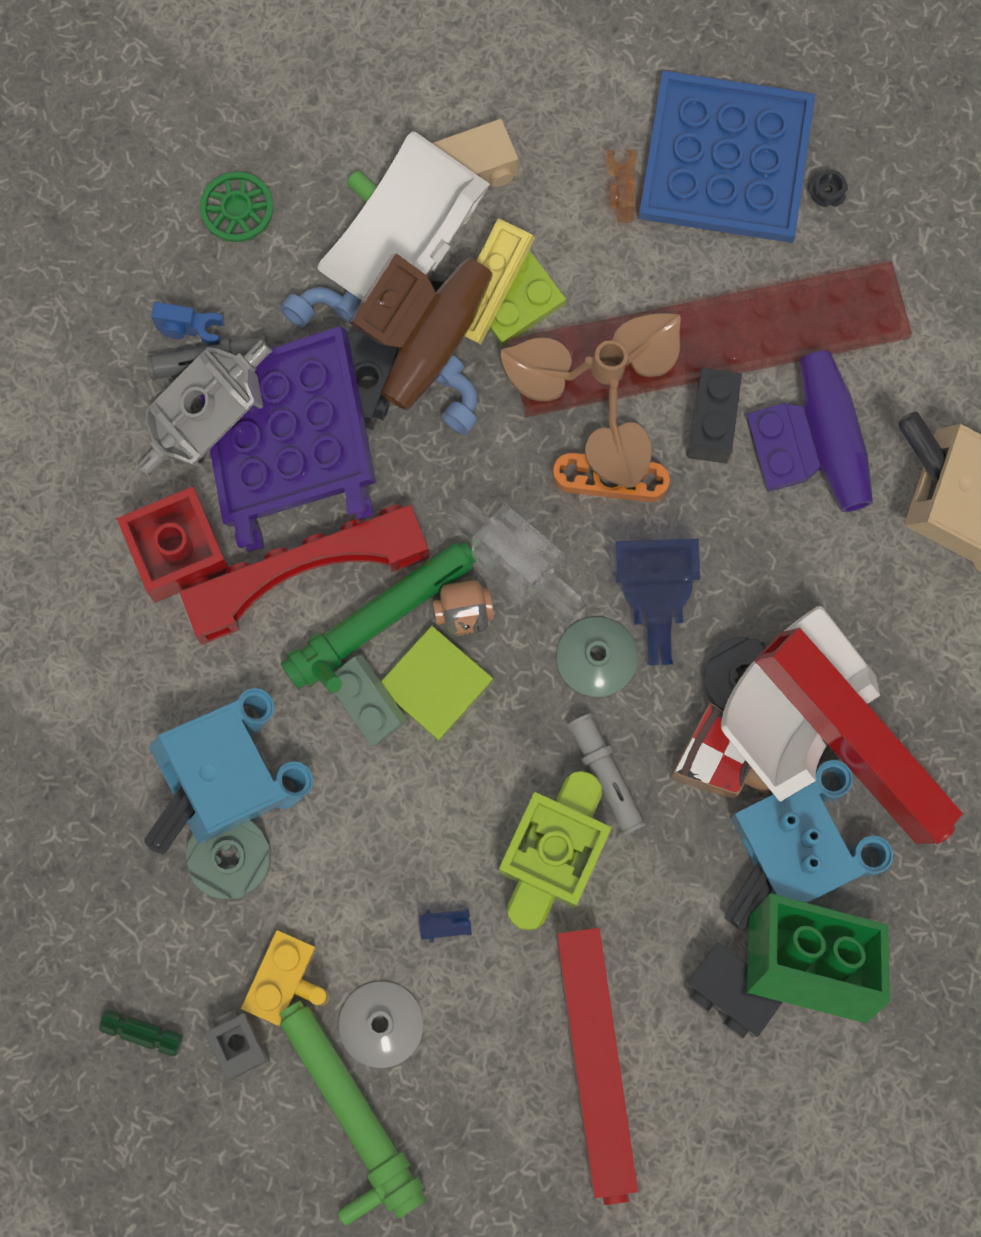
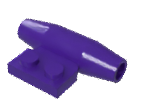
(821, 435)

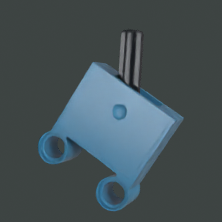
(220, 774)

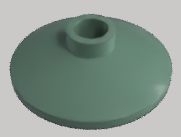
(591, 676)

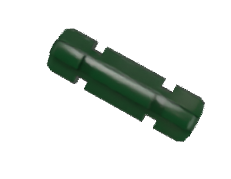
(140, 1033)

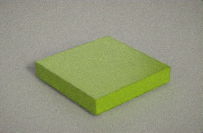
(436, 683)

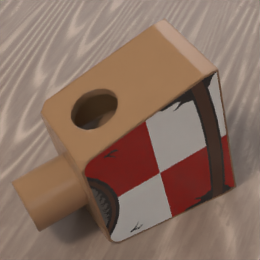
(714, 762)

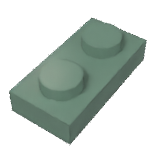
(368, 701)

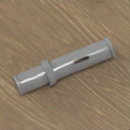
(602, 766)

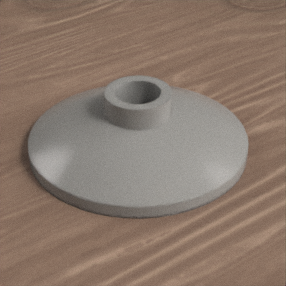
(403, 1031)

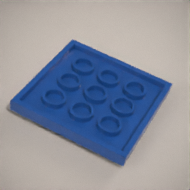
(727, 156)

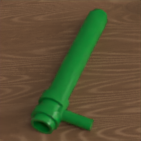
(326, 650)

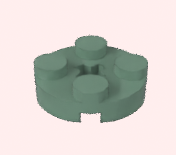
(236, 880)

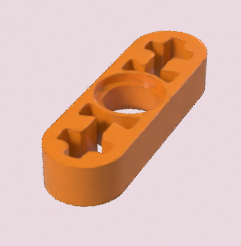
(580, 485)

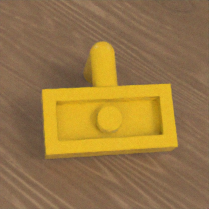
(282, 978)

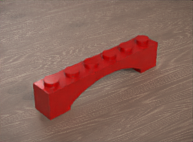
(220, 603)

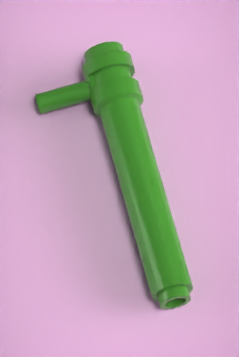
(386, 1166)

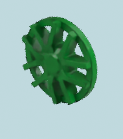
(236, 207)

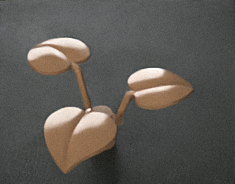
(652, 348)

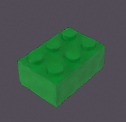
(818, 958)

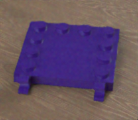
(301, 442)

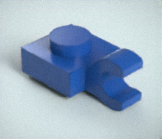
(178, 321)

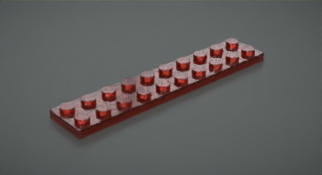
(745, 332)

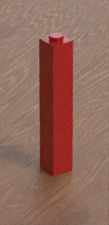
(859, 737)
(597, 1066)

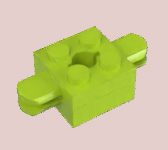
(554, 850)

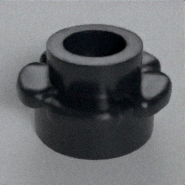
(831, 179)

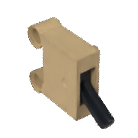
(949, 488)

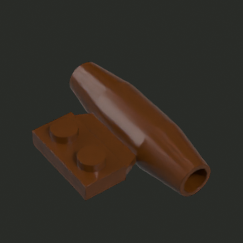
(423, 323)

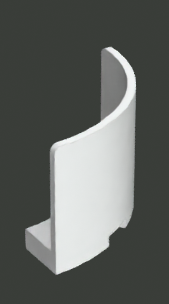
(409, 214)
(768, 726)

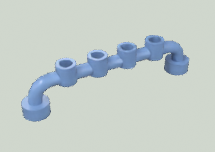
(457, 415)

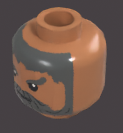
(464, 608)

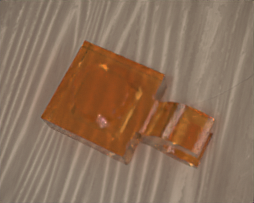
(623, 194)

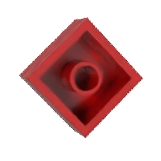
(172, 544)

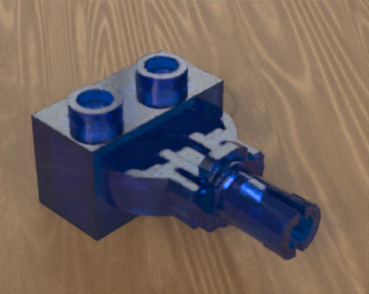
(657, 578)

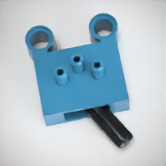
(799, 847)

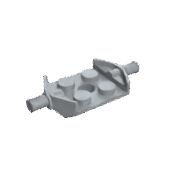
(229, 393)

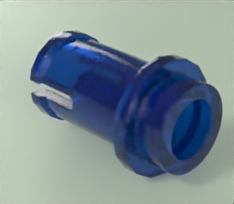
(444, 924)

